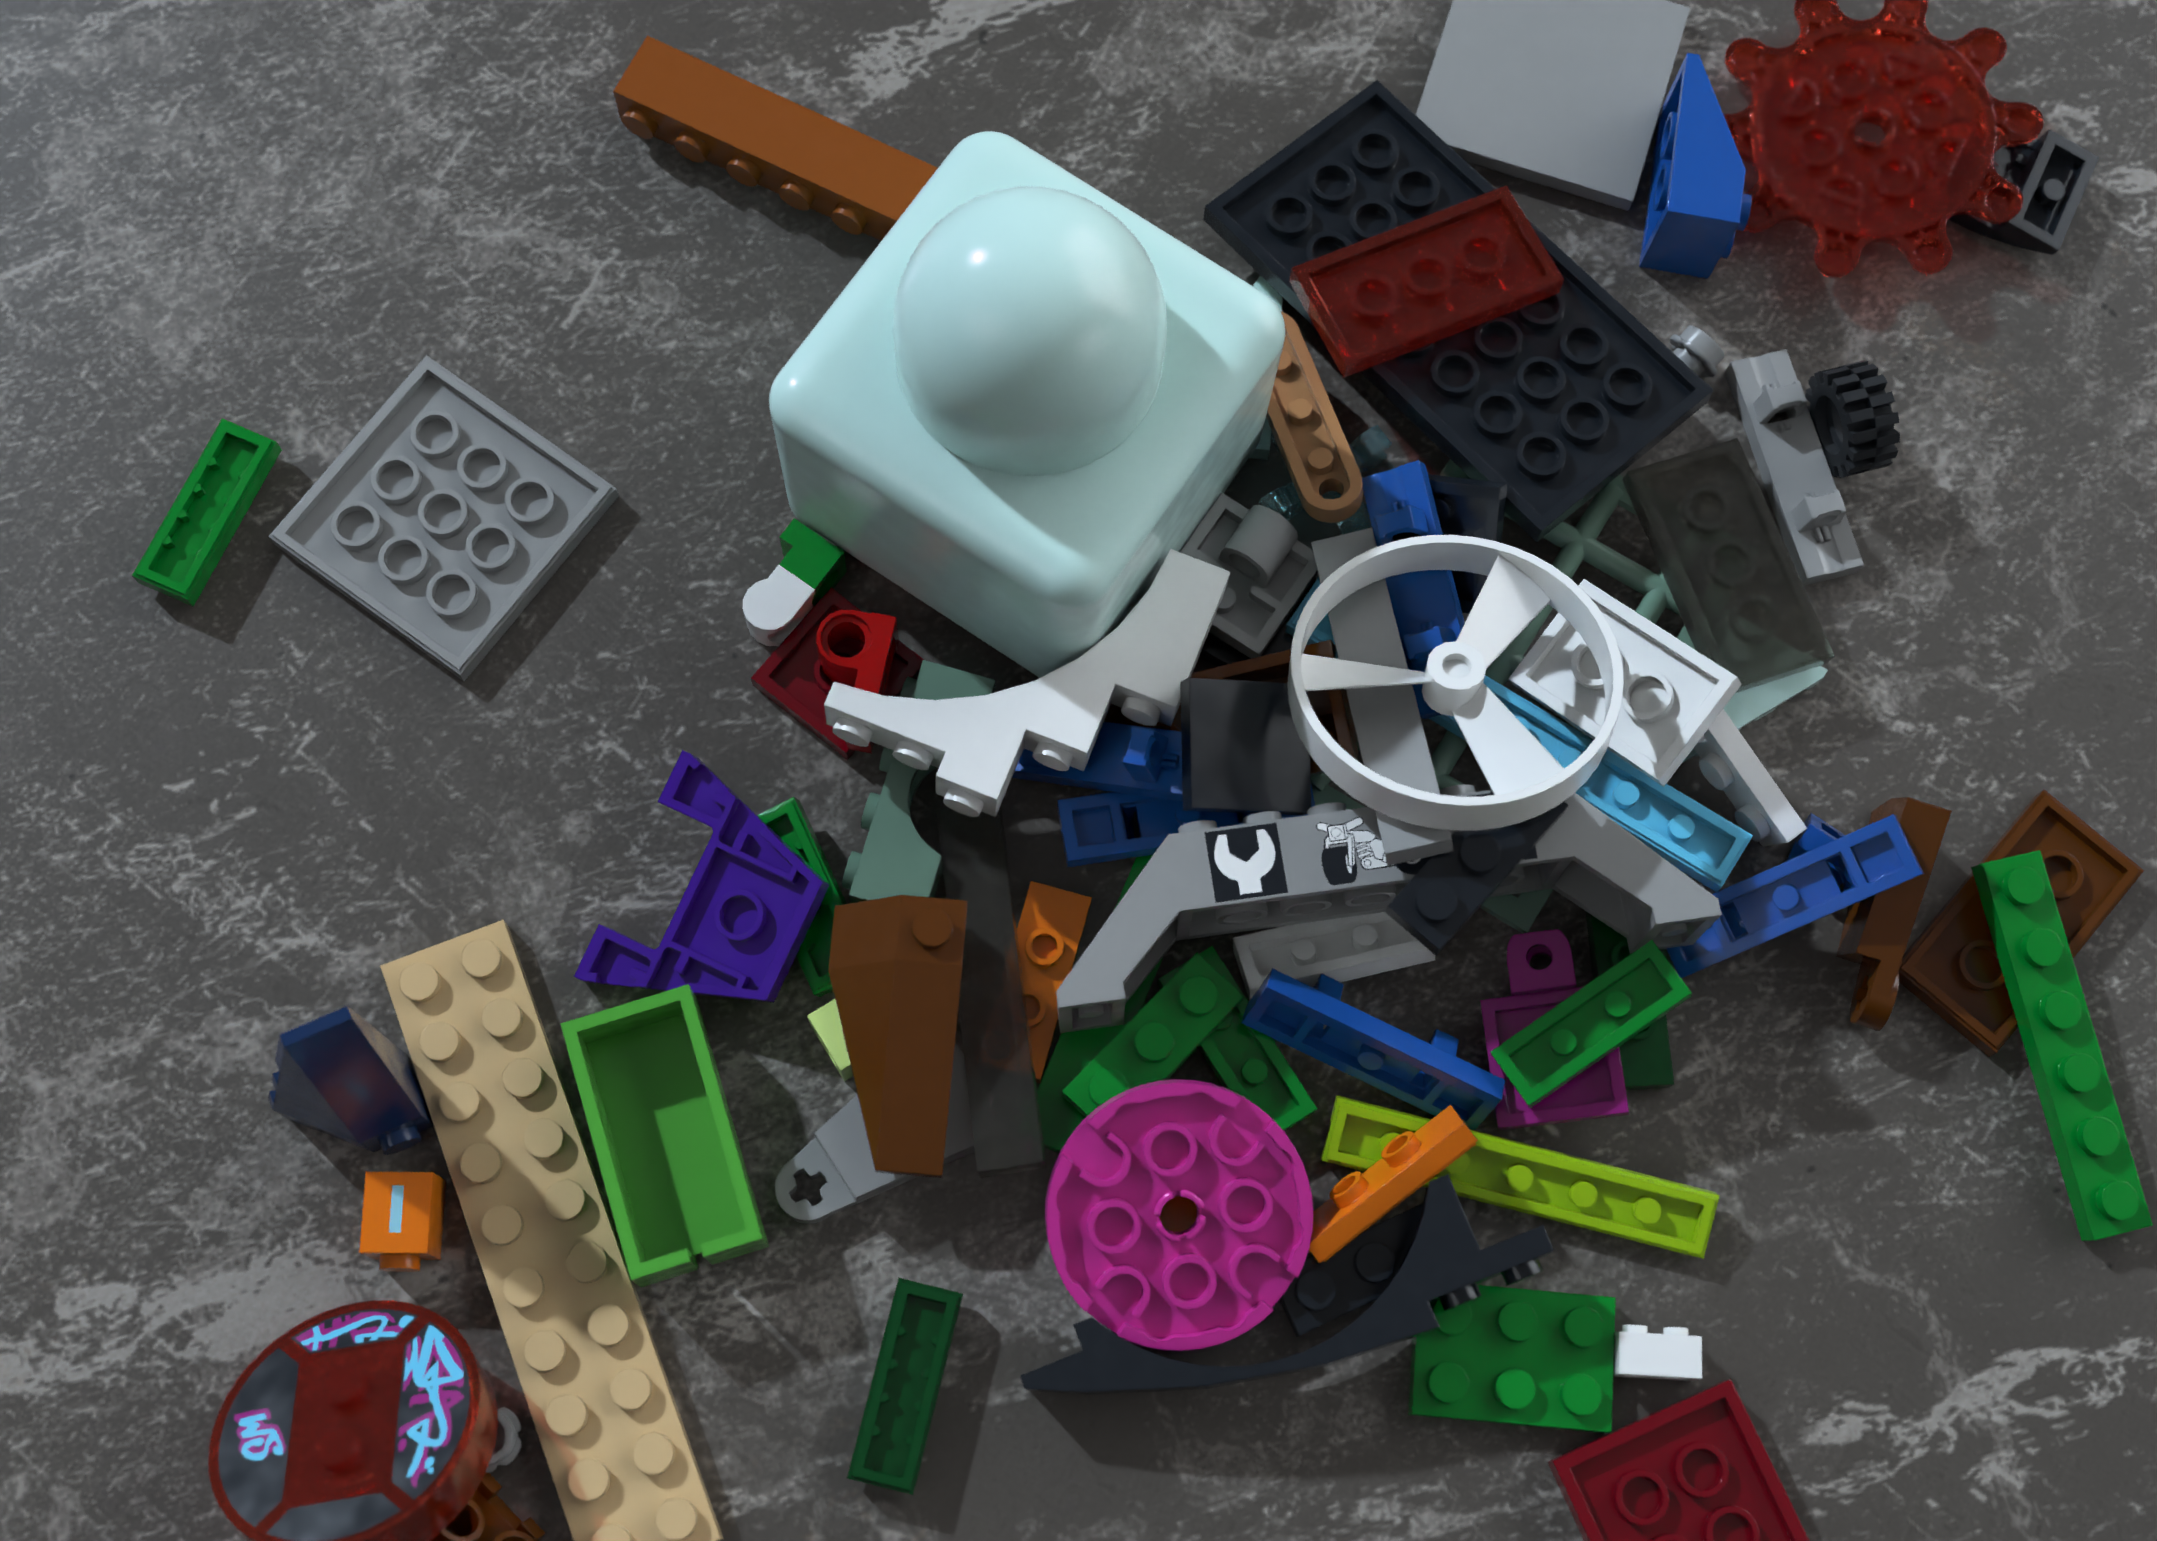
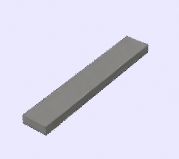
(1383, 716)

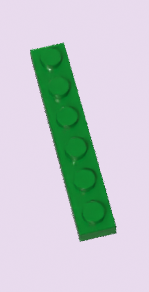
(2061, 1046)

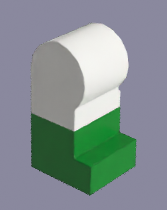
(795, 586)

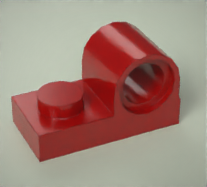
(872, 665)

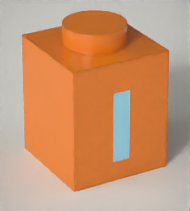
(402, 1219)

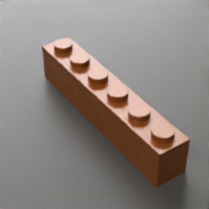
(768, 140)

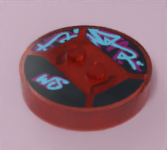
(355, 1429)

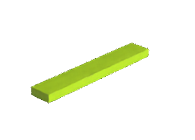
(1539, 1181)

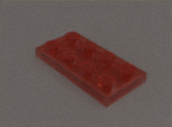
(1425, 280)

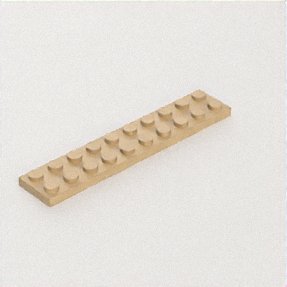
(547, 1244)

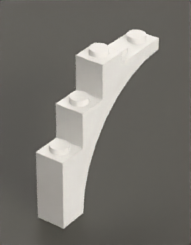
(1056, 716)

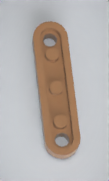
(1311, 434)

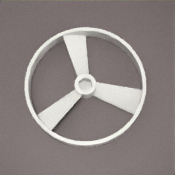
(1513, 761)

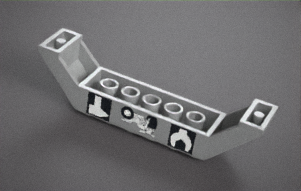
(1336, 868)

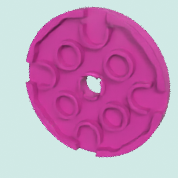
(1191, 1283)

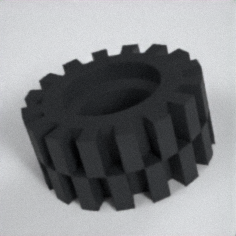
(1853, 418)

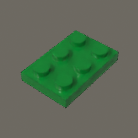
(1518, 1361)

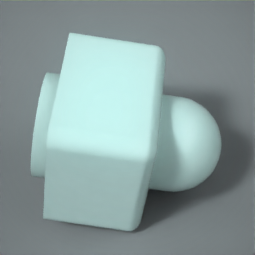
(1024, 402)

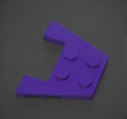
(738, 914)

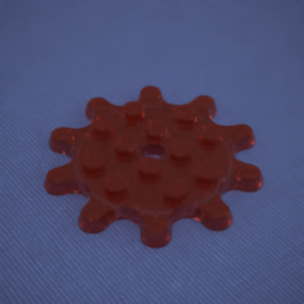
(1910, 84)

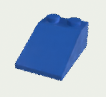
(1693, 181)

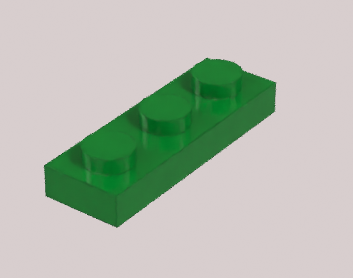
(1591, 1023)
(1157, 1036)
(1251, 1061)

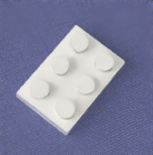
(1667, 687)

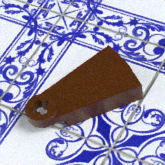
(1881, 925)

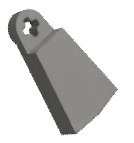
(845, 1161)

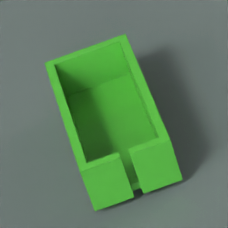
(663, 1135)

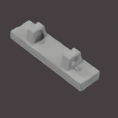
(1794, 467)

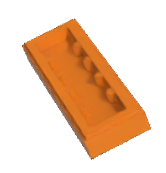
(1048, 946)
(1404, 1168)

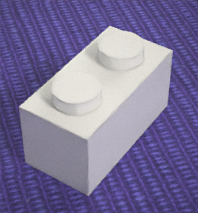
(1657, 1356)

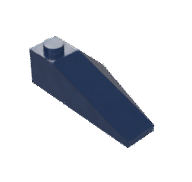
(349, 1084)

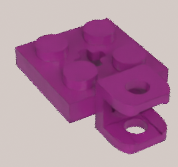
(1591, 1094)

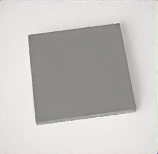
(1555, 89)
(444, 517)

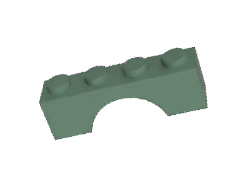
(894, 853)

